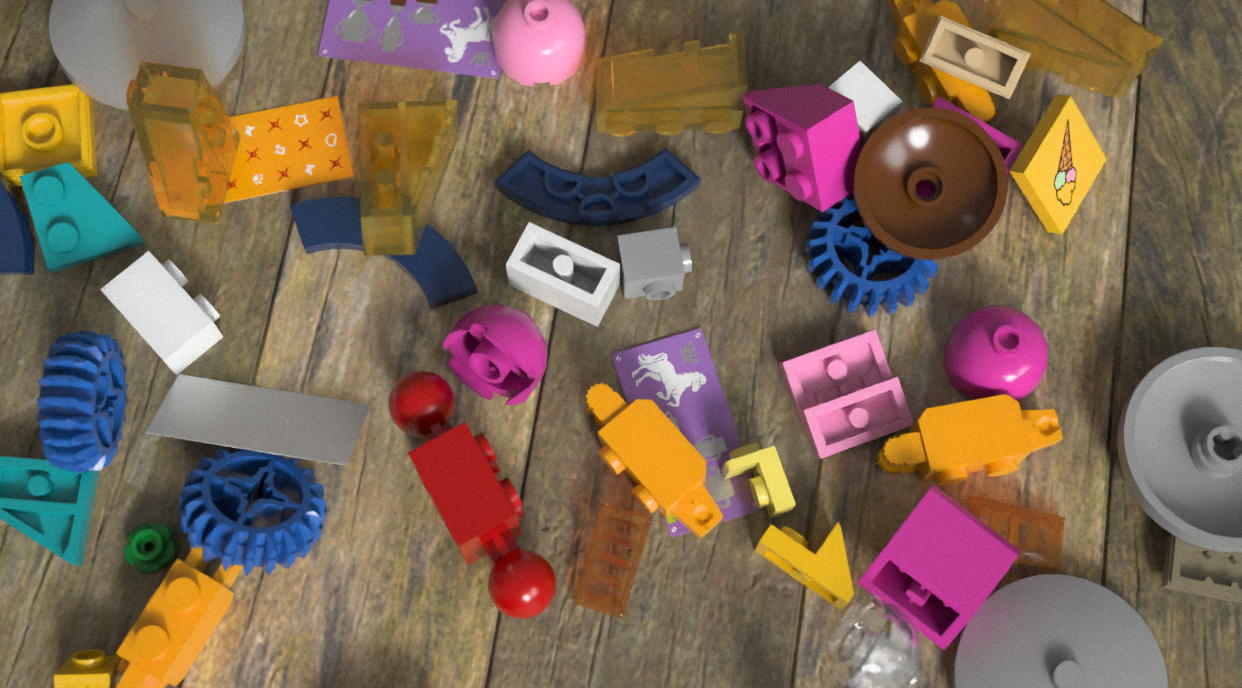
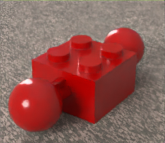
(472, 502)

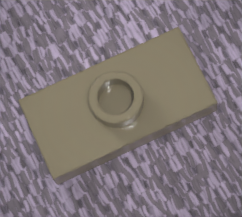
(1202, 571)

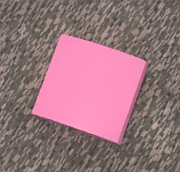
(846, 394)

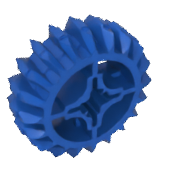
(830, 235)
(82, 401)
(252, 509)

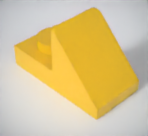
(823, 572)

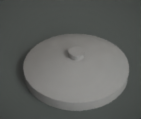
(107, 40)
(1185, 446)
(1056, 636)

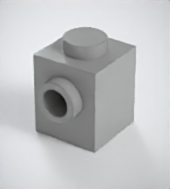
(652, 263)

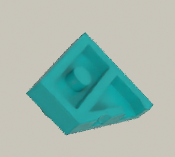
(74, 218)
(48, 504)

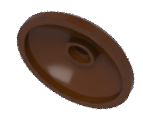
(957, 163)

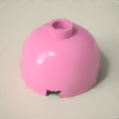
(539, 40)

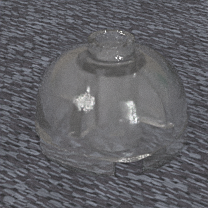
(873, 648)

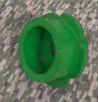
(160, 556)

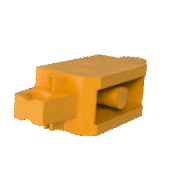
(915, 24)
(969, 439)
(655, 457)
(175, 624)

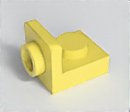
(769, 485)

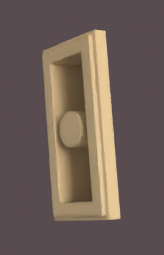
(974, 57)

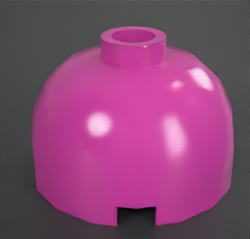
(498, 352)
(996, 353)

